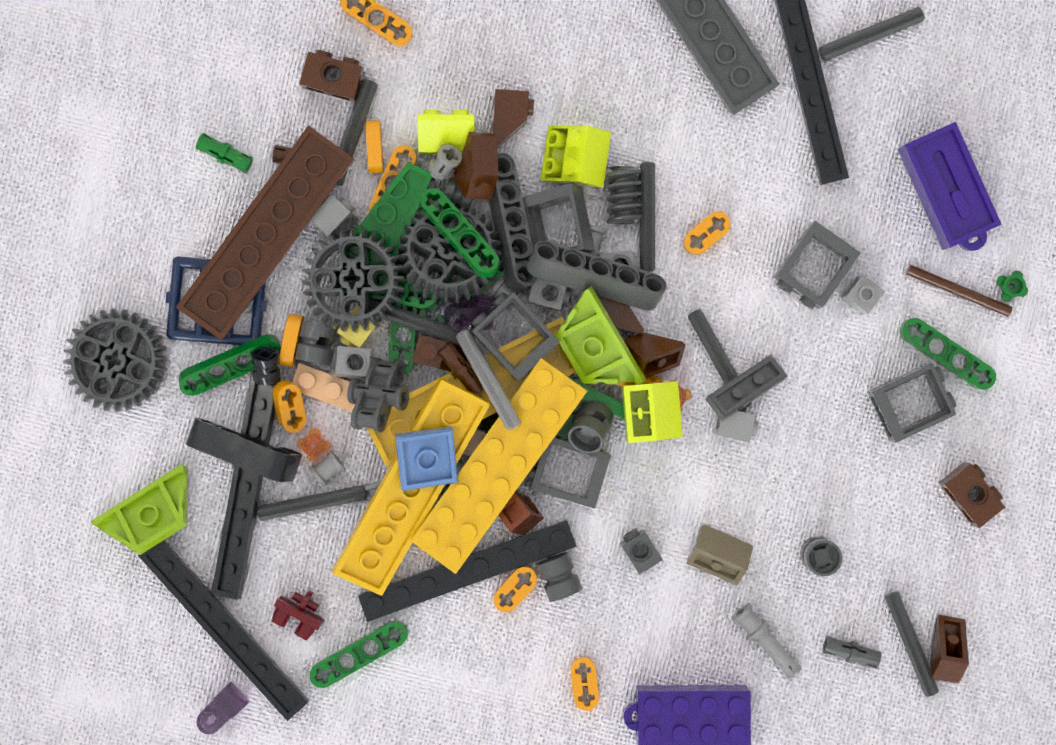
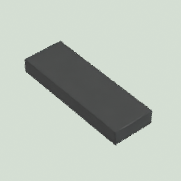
(746, 387)

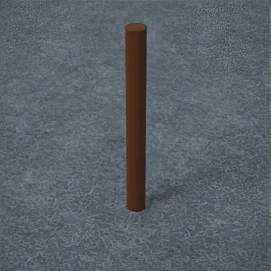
(959, 290)

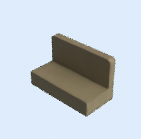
(720, 555)

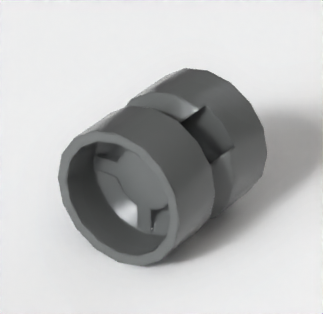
(315, 343)
(590, 427)
(821, 556)
(559, 578)

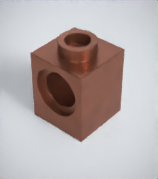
(520, 514)

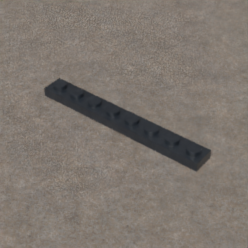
(812, 91)
(243, 498)
(476, 568)
(224, 629)

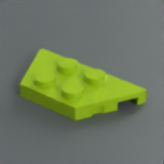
(596, 345)
(149, 513)

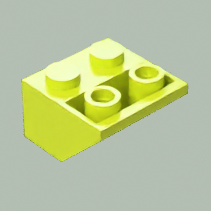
(440, 129)
(576, 155)
(652, 412)

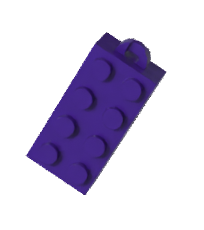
(950, 188)
(691, 715)

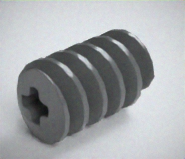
(623, 195)

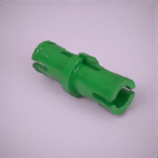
(224, 153)

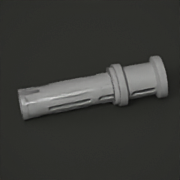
(758, 631)

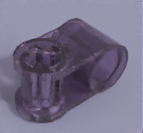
(464, 312)
(224, 707)

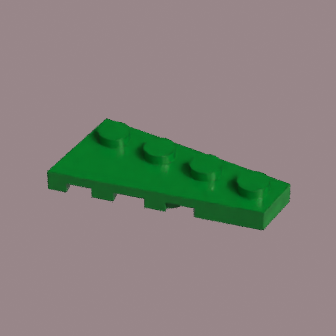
(394, 211)

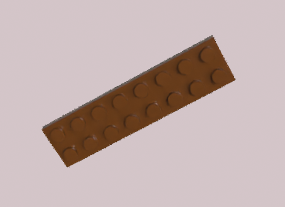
(265, 233)

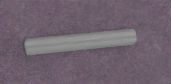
(488, 380)

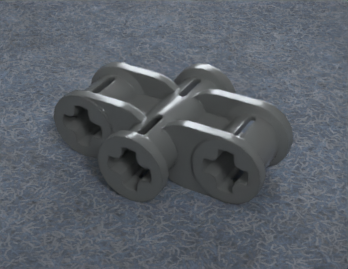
(378, 394)

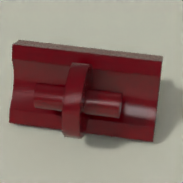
(308, 621)

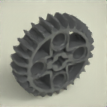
(445, 264)
(347, 270)
(105, 367)

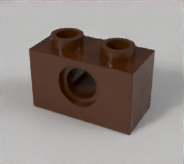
(315, 71)
(957, 487)

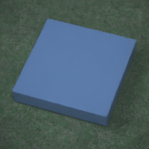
(426, 458)

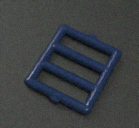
(199, 333)

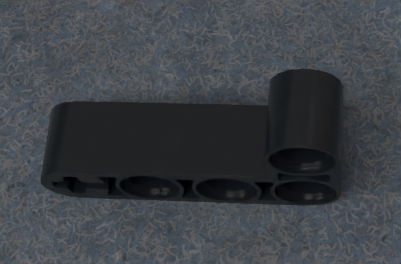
(243, 451)

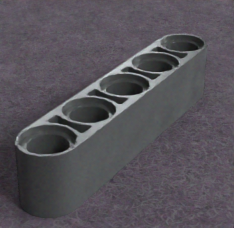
(507, 235)
(607, 277)

